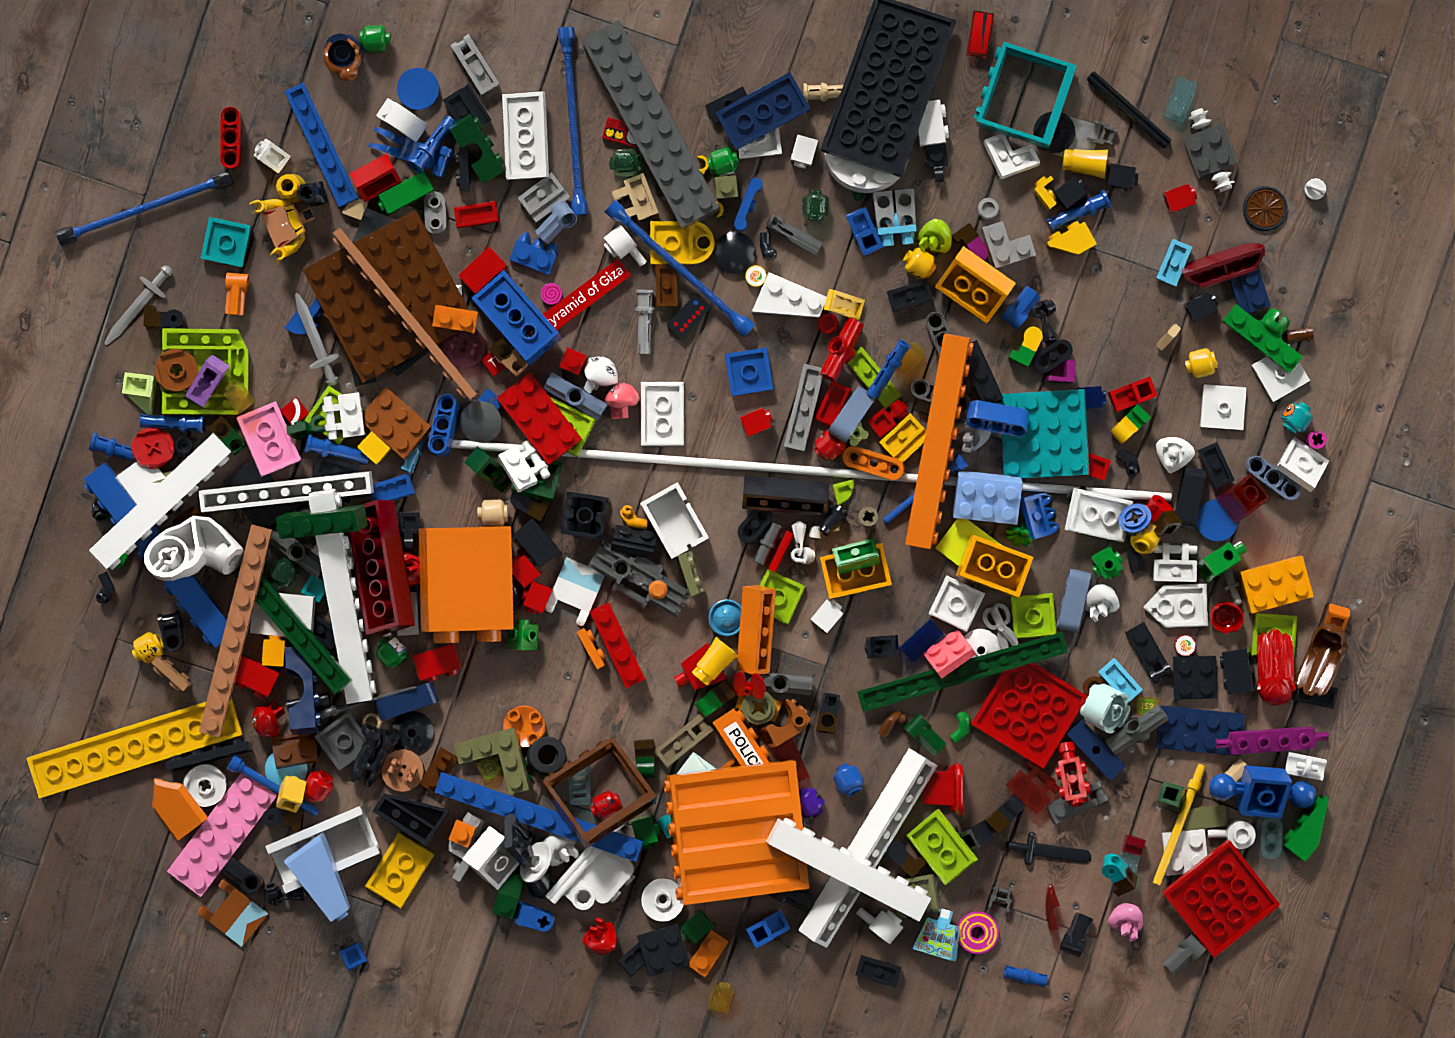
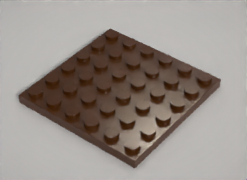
(362, 320)

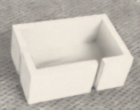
(673, 520)

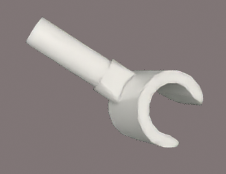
(815, 533)

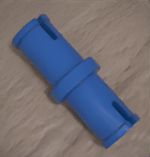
(1025, 976)

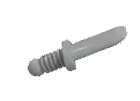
(1232, 586)

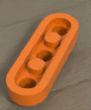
(864, 464)

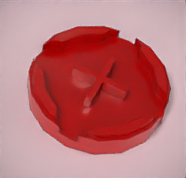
(152, 448)

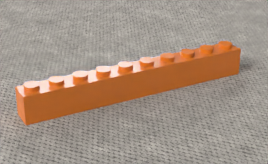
(938, 440)

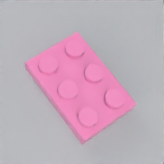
(268, 439)

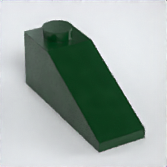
(509, 895)

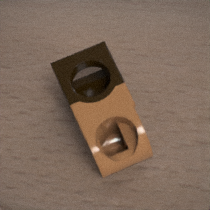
(508, 356)

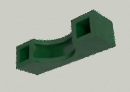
(321, 523)

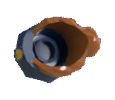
(343, 56)

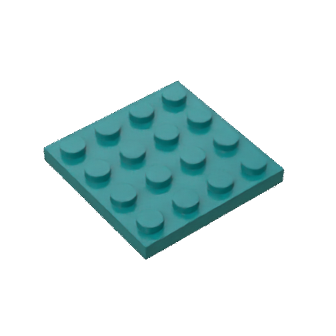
(1055, 435)

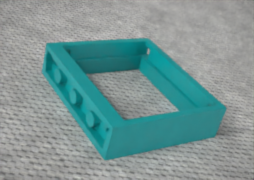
(993, 75)

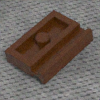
(294, 750)

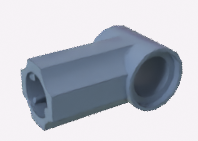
(560, 218)

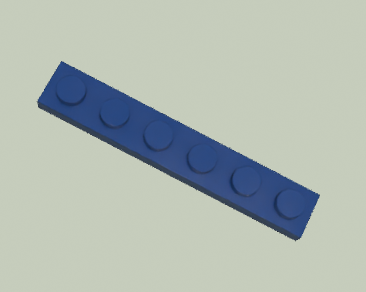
(321, 144)

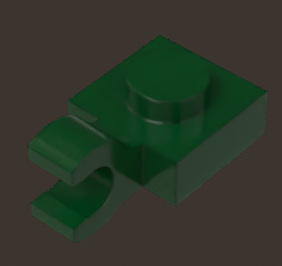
(302, 428)

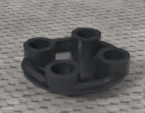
(734, 252)

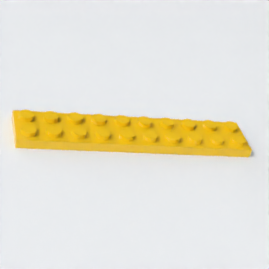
(126, 749)

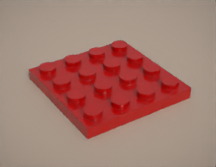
(1029, 711)
(1221, 898)

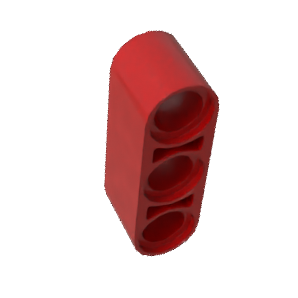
(226, 128)

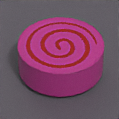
(551, 293)

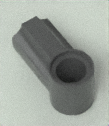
(1188, 950)

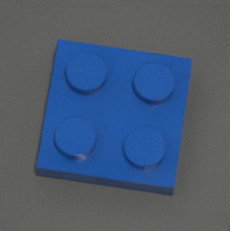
(749, 371)

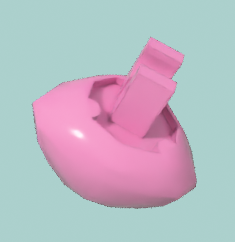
(1126, 919)

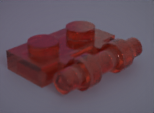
(1028, 791)

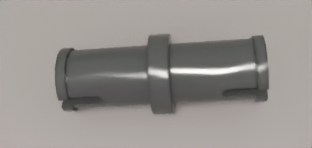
(768, 544)

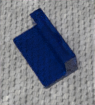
(921, 640)

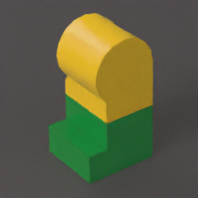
(1031, 341)
(1130, 423)

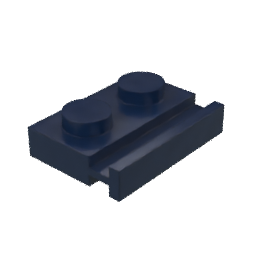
(1250, 291)

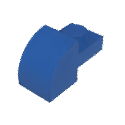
(864, 231)
(295, 324)
(767, 929)

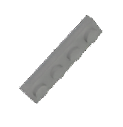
(803, 407)

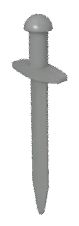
(139, 303)
(323, 360)

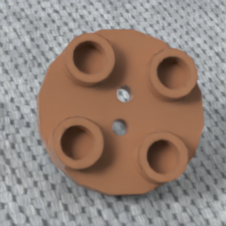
(411, 774)

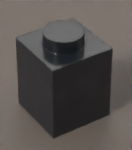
(1122, 177)
(1070, 192)
(1201, 306)
(977, 835)

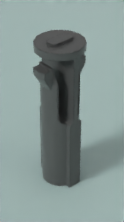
(795, 235)

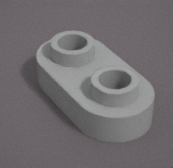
(435, 212)

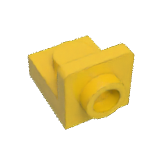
(1045, 196)

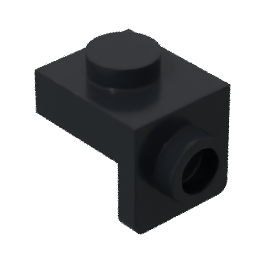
(882, 646)

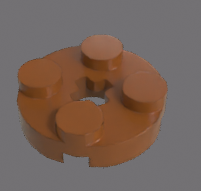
(182, 360)

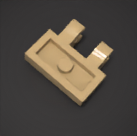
(639, 195)

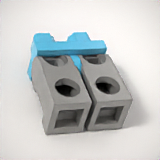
(894, 222)

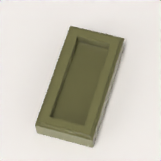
(1206, 817)

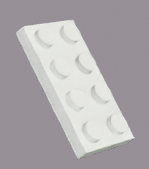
(525, 135)

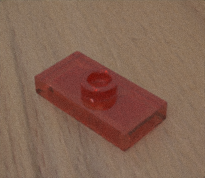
(789, 751)

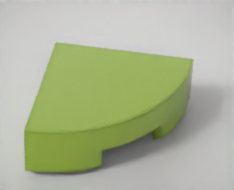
(843, 491)

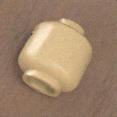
(493, 513)

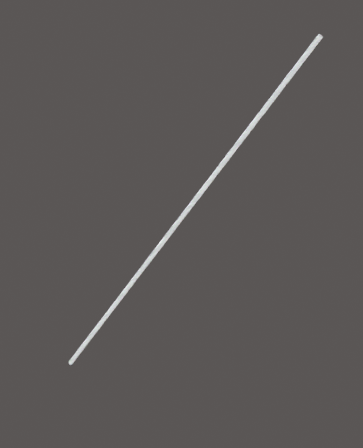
(794, 469)

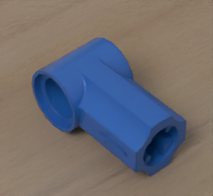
(1018, 311)

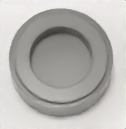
(988, 208)

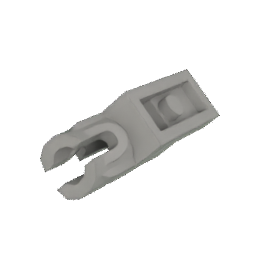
(461, 867)

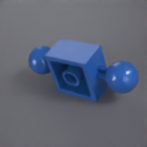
(1262, 791)

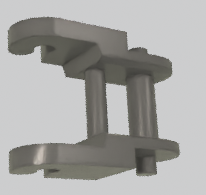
(1101, 141)
(1007, 900)

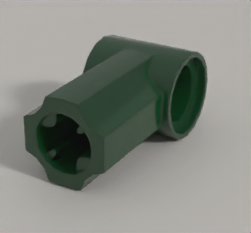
(922, 732)

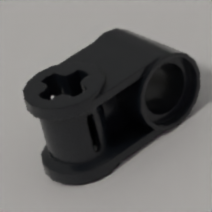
(171, 629)

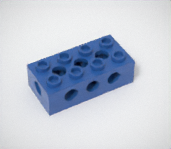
(518, 303)

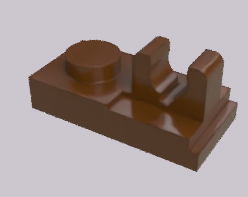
(442, 762)

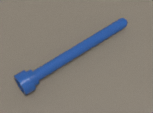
(957, 463)
(238, 766)

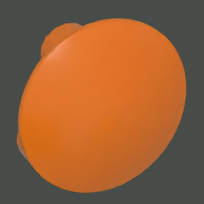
(528, 724)

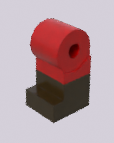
(1163, 516)

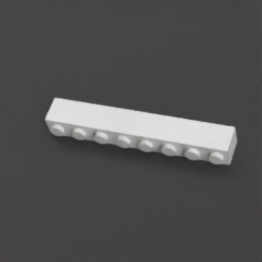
(284, 491)
(158, 502)
(849, 869)

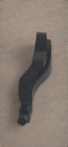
(1133, 556)

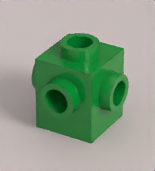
(1099, 563)
(523, 636)

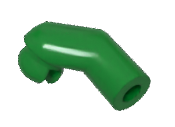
(964, 726)

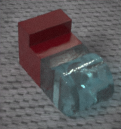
(1132, 851)

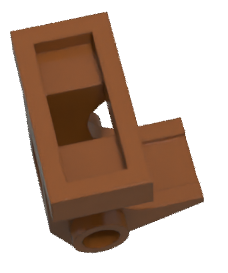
(775, 735)

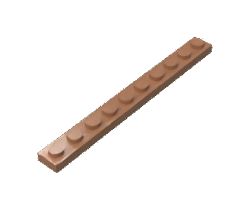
(397, 307)
(236, 630)

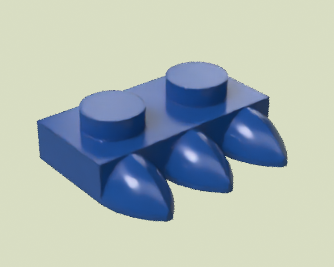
(534, 255)
(1037, 515)

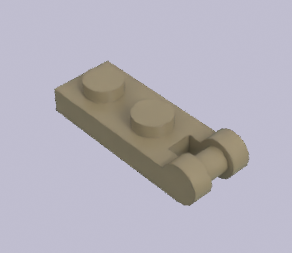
(682, 740)

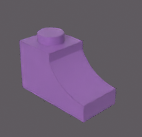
(207, 380)

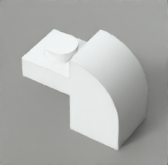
(402, 120)

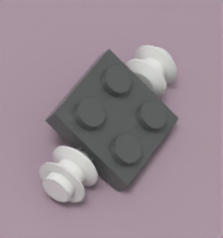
(1210, 150)

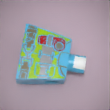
(939, 937)

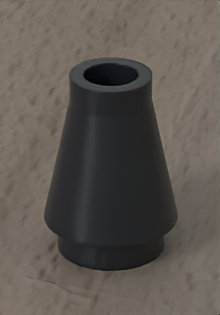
(835, 517)

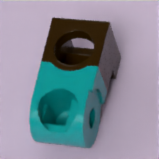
(1119, 873)

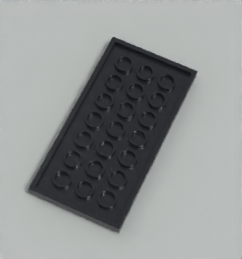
(888, 86)

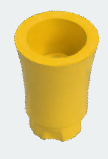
(1086, 162)
(283, 181)
(714, 661)

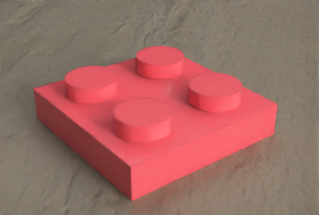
(949, 653)

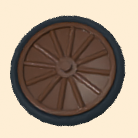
(1265, 208)

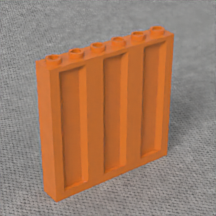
(723, 829)

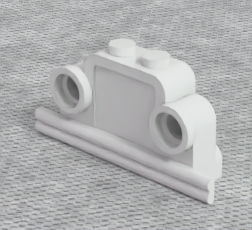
(593, 877)

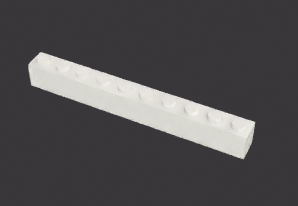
(342, 603)
(870, 844)

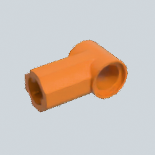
(236, 287)

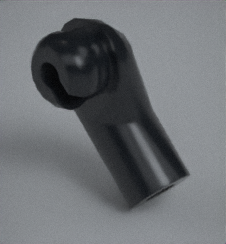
(765, 247)
(1130, 460)
(107, 588)
(517, 595)

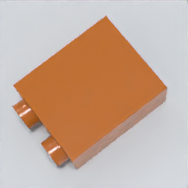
(466, 582)

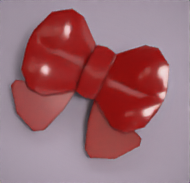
(754, 687)

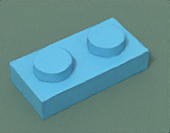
(1174, 262)
(1120, 679)

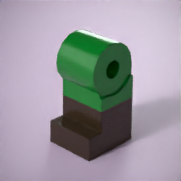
(715, 698)

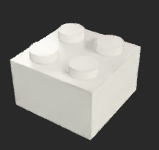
(491, 858)

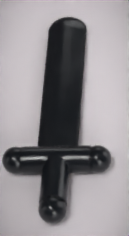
(1044, 850)

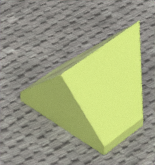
(141, 390)

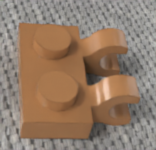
(164, 667)

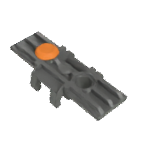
(644, 573)

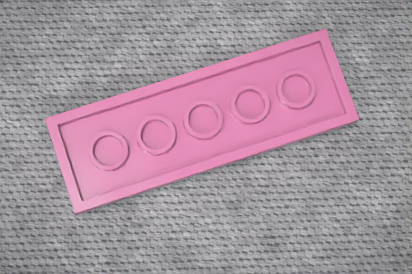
(221, 834)

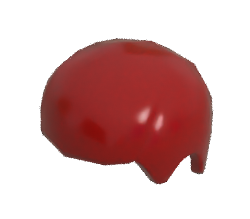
(1226, 617)

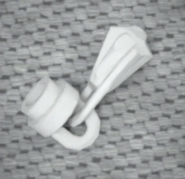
(805, 554)

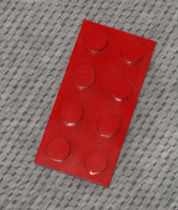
(539, 418)

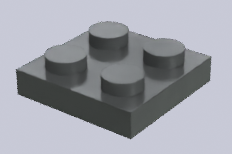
(342, 740)

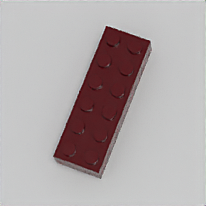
(382, 571)

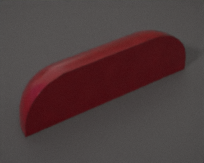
(1224, 265)

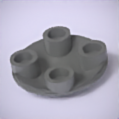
(480, 421)

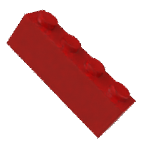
(617, 645)

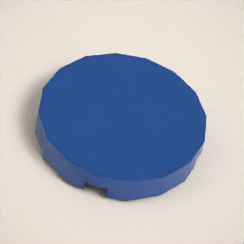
(418, 88)
(1215, 522)

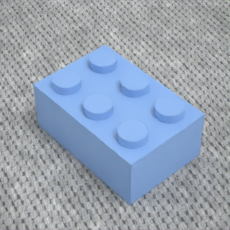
(987, 497)

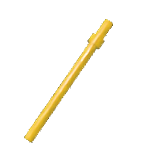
(1194, 785)

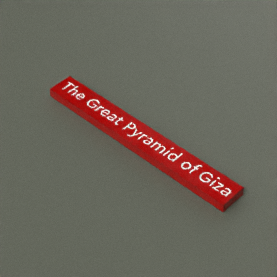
(573, 304)

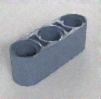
(851, 414)
(1282, 482)
(1073, 600)

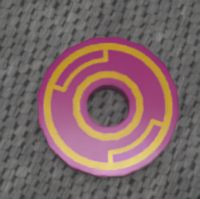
(989, 937)

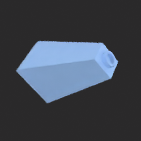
(319, 876)

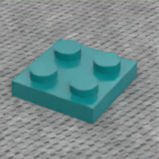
(226, 242)

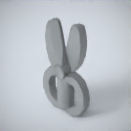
(1003, 631)

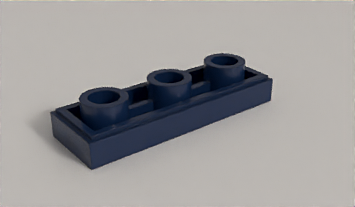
(1105, 759)

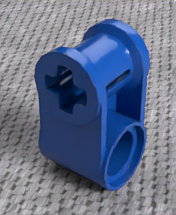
(529, 915)

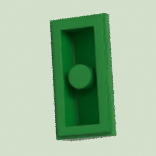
(856, 556)

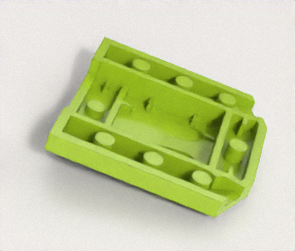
(201, 344)

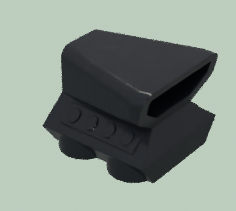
(585, 515)

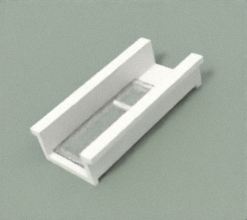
(348, 838)

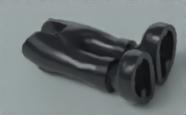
(362, 761)

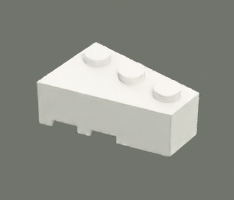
(787, 298)

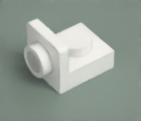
(271, 155)

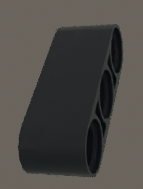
(1190, 496)

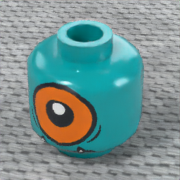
(1297, 417)

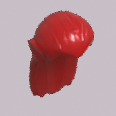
(1275, 667)

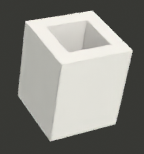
(803, 151)
(827, 615)

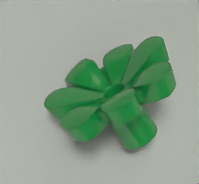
(1019, 535)

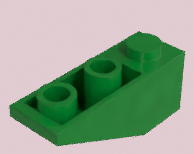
(1307, 834)

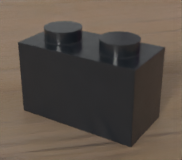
(536, 543)
(1238, 671)

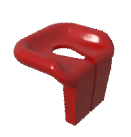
(941, 789)

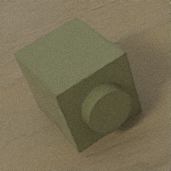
(726, 188)

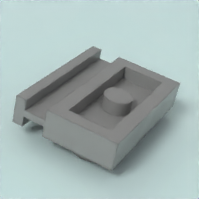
(543, 196)

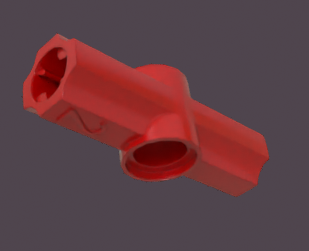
(841, 349)

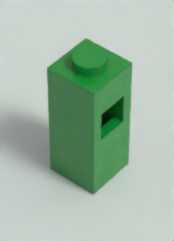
(405, 193)

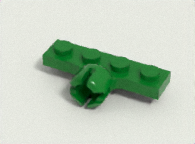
(1265, 335)

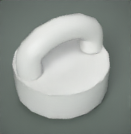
(1315, 189)

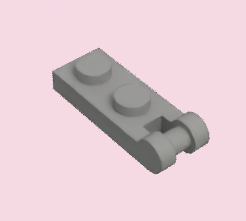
(475, 65)

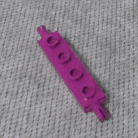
(1271, 740)

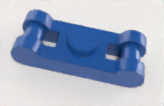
(748, 204)

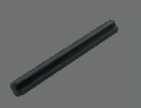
(1128, 109)

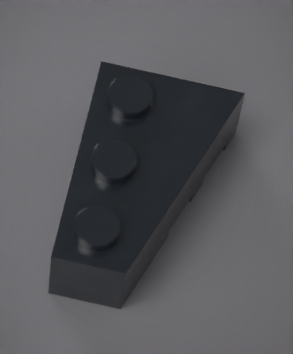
(411, 817)

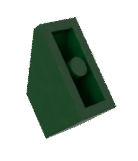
(488, 469)

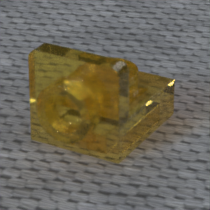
(721, 997)

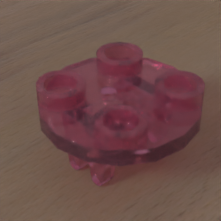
(473, 350)

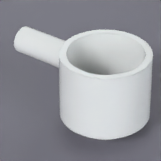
(620, 243)
(1238, 832)
(884, 925)

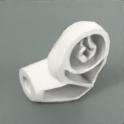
(189, 547)

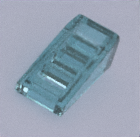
(580, 801)

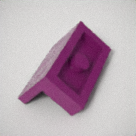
(1068, 373)

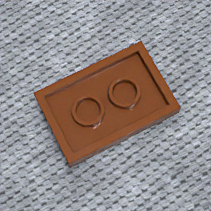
(395, 423)

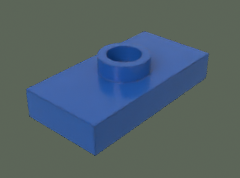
(393, 488)

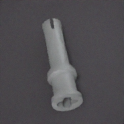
(644, 310)

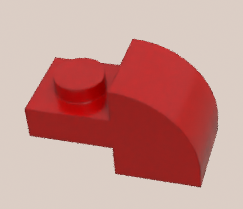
(1132, 394)

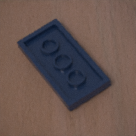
(763, 111)
(1197, 729)

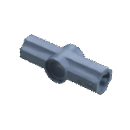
(563, 388)

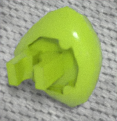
(935, 236)

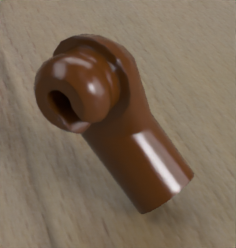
(890, 721)

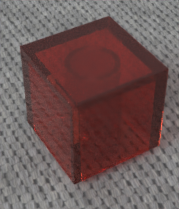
(1243, 497)

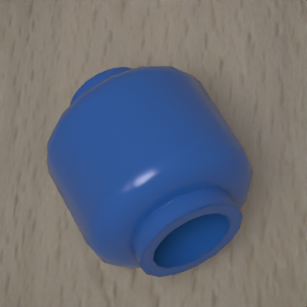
(848, 779)

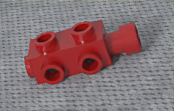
(1073, 782)

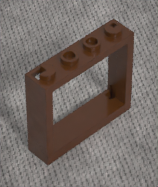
(616, 820)

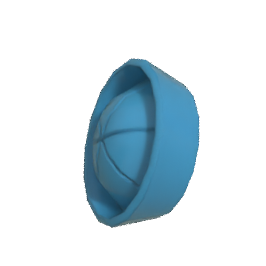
(725, 617)

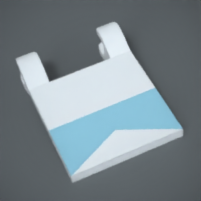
(577, 587)

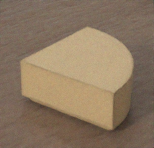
(356, 208)
(1168, 337)

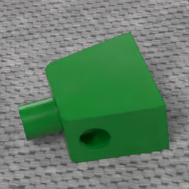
(1215, 563)

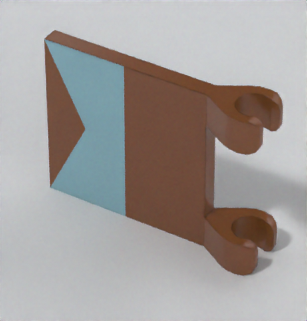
(236, 916)

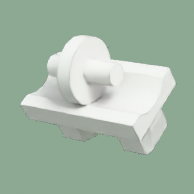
(1305, 766)

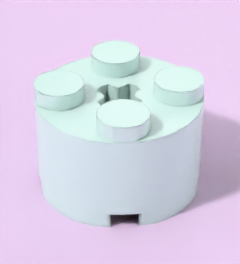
(1106, 708)

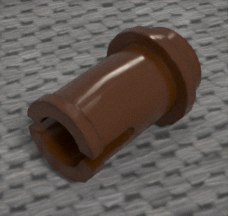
(1300, 335)

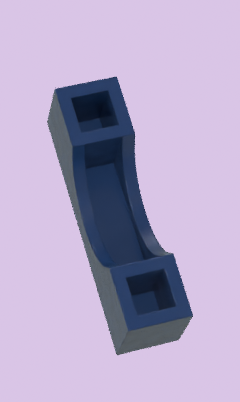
(304, 715)

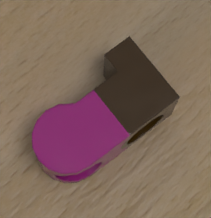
(971, 241)

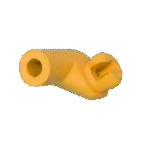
(631, 519)

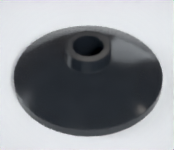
(422, 726)

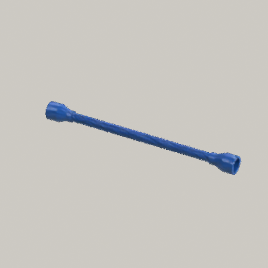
(566, 38)
(618, 213)

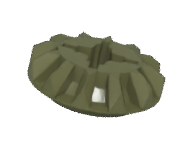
(758, 717)

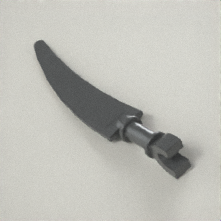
(335, 710)

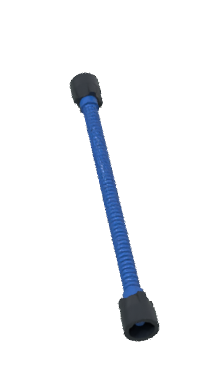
(69, 234)

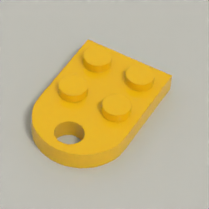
(679, 242)

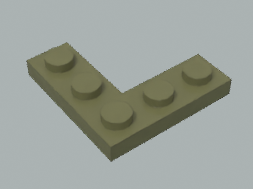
(509, 750)

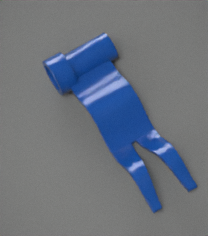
(438, 164)

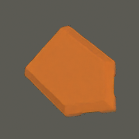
(176, 808)

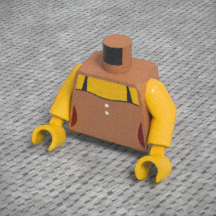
(284, 225)

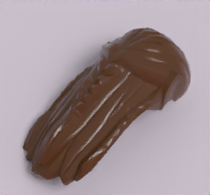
(1322, 660)

